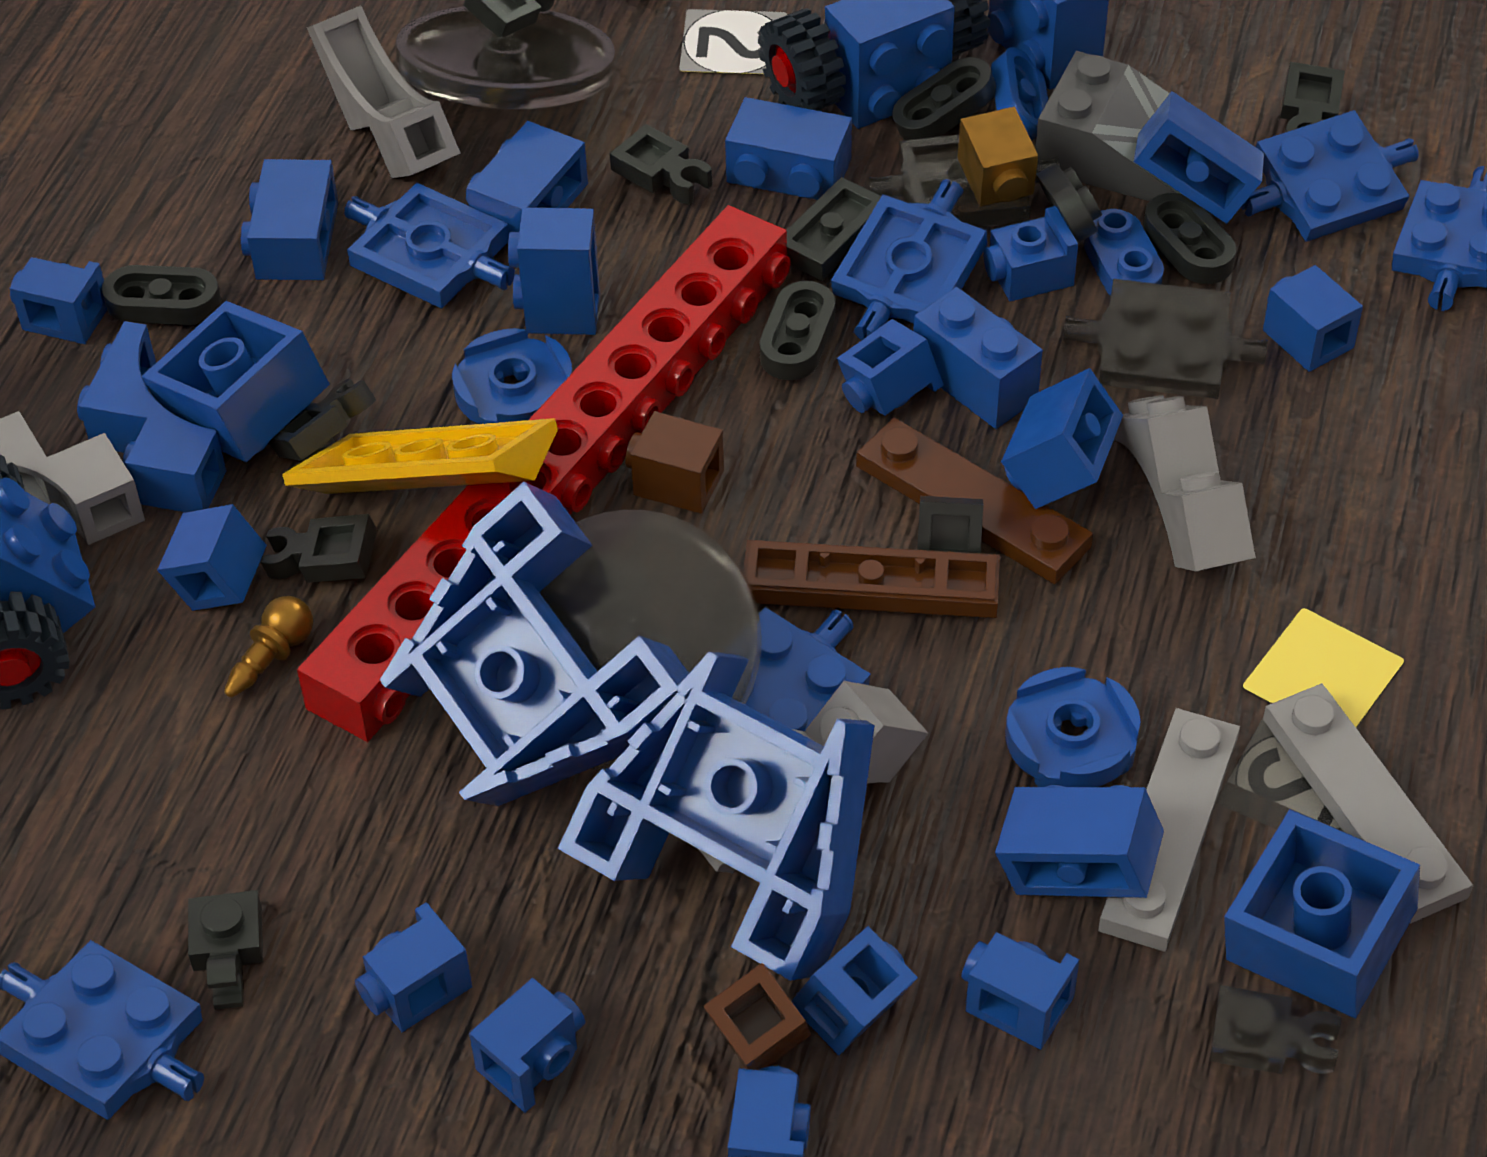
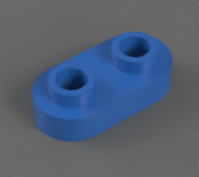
(1020, 86)
(1122, 250)

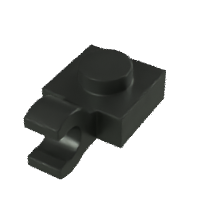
(222, 938)

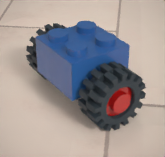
(866, 52)
(40, 589)

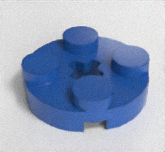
(502, 353)
(1067, 760)

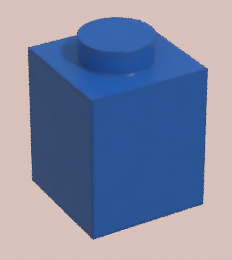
(1312, 317)
(212, 557)

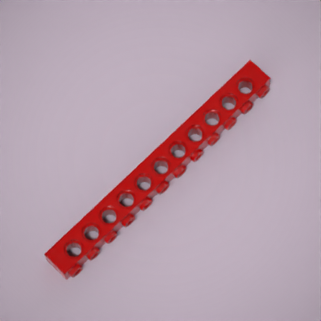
(596, 412)

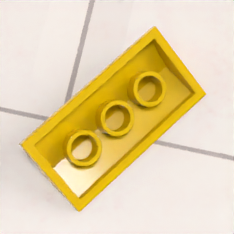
(427, 458)

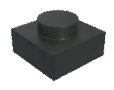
(950, 524)

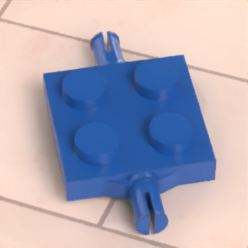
(1331, 176)
(1446, 238)
(428, 244)
(908, 258)
(801, 669)
(100, 1030)

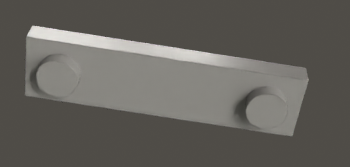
(1363, 792)
(1184, 797)

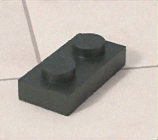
(829, 228)

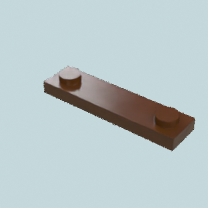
(1010, 523)
(873, 578)

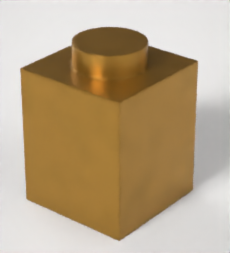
(997, 156)

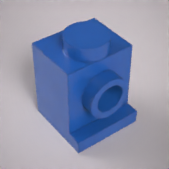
(1032, 256)
(59, 299)
(888, 369)
(414, 971)
(1019, 987)
(853, 989)
(526, 1041)
(768, 1115)

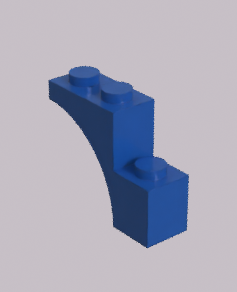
(169, 458)

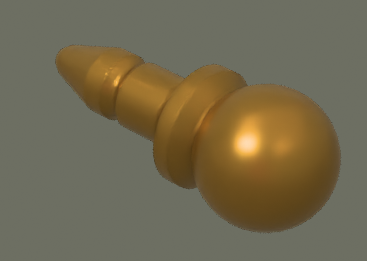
(285, 624)

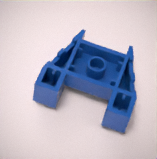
(513, 668)
(746, 797)

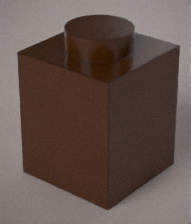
(676, 461)
(757, 1019)

